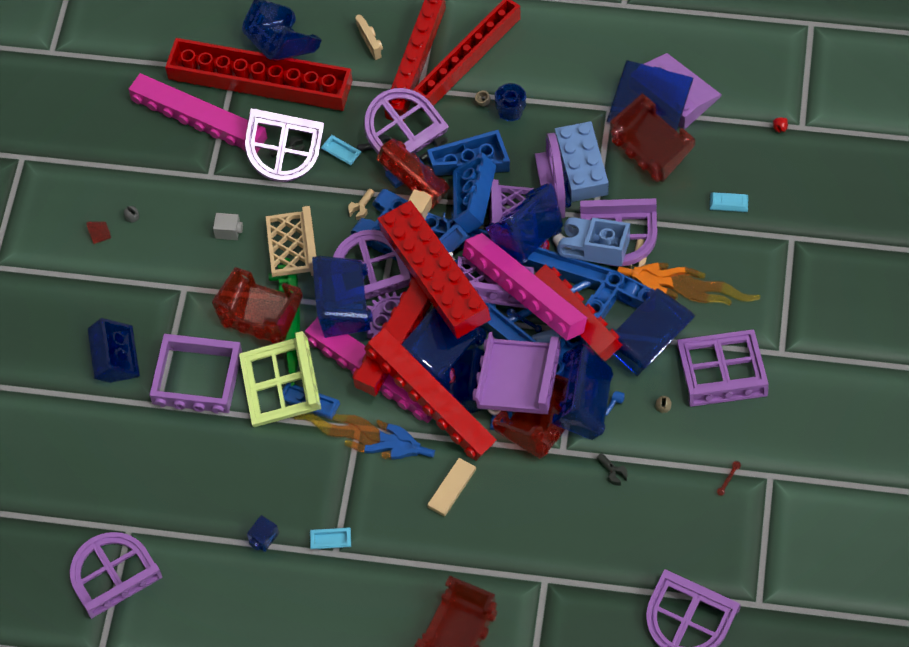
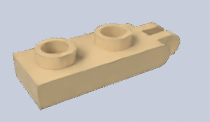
(368, 34)

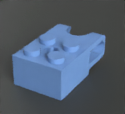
(595, 240)

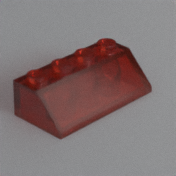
(411, 171)

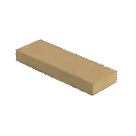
(451, 487)

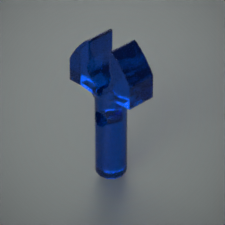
(567, 196)

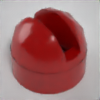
(780, 124)

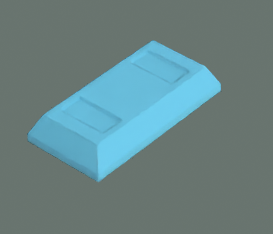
(341, 150)
(729, 202)
(330, 538)

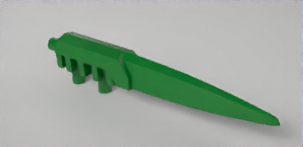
(292, 279)

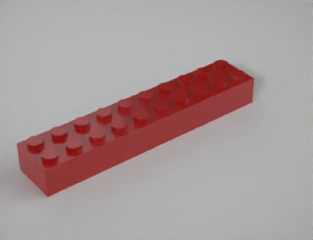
(257, 75)

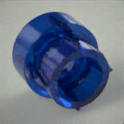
(510, 101)

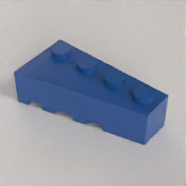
(452, 155)
(471, 191)

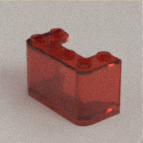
(460, 617)

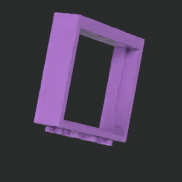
(201, 346)

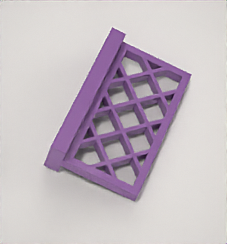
(498, 199)
(490, 291)

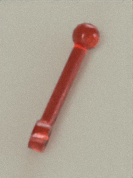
(736, 465)

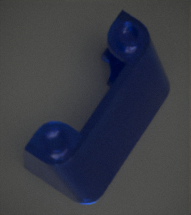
(272, 33)
(528, 223)
(341, 295)
(651, 329)
(437, 346)
(586, 393)

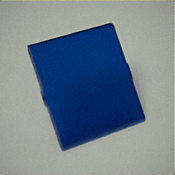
(661, 86)

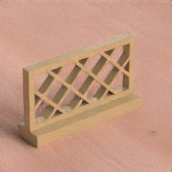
(307, 237)

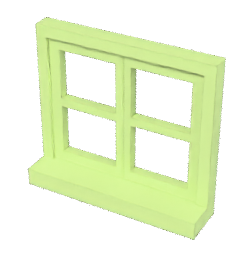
(306, 373)

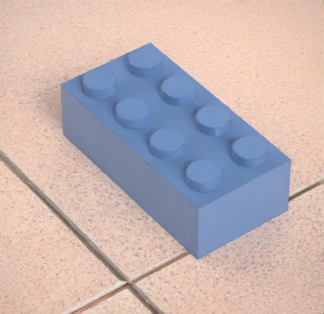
(582, 161)

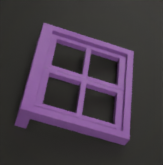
(727, 389)

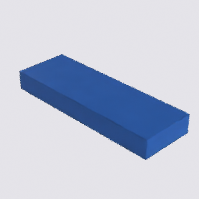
(295, 395)

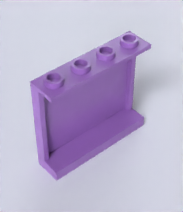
(517, 375)

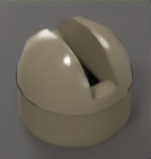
(478, 97)
(668, 403)

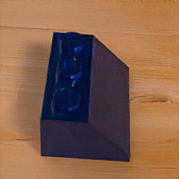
(113, 351)
(466, 378)

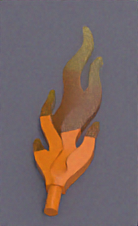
(679, 279)

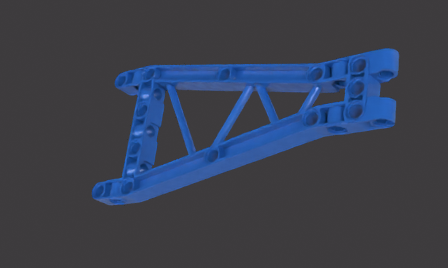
(573, 270)

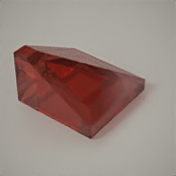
(98, 231)

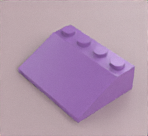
(700, 95)

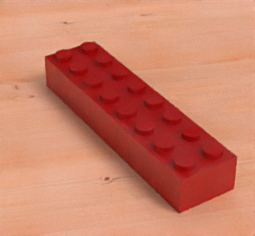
(434, 269)

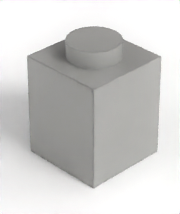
(227, 226)

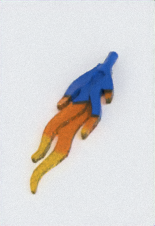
(398, 444)

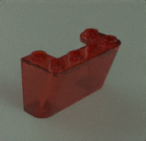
(650, 138)
(256, 308)
(533, 430)

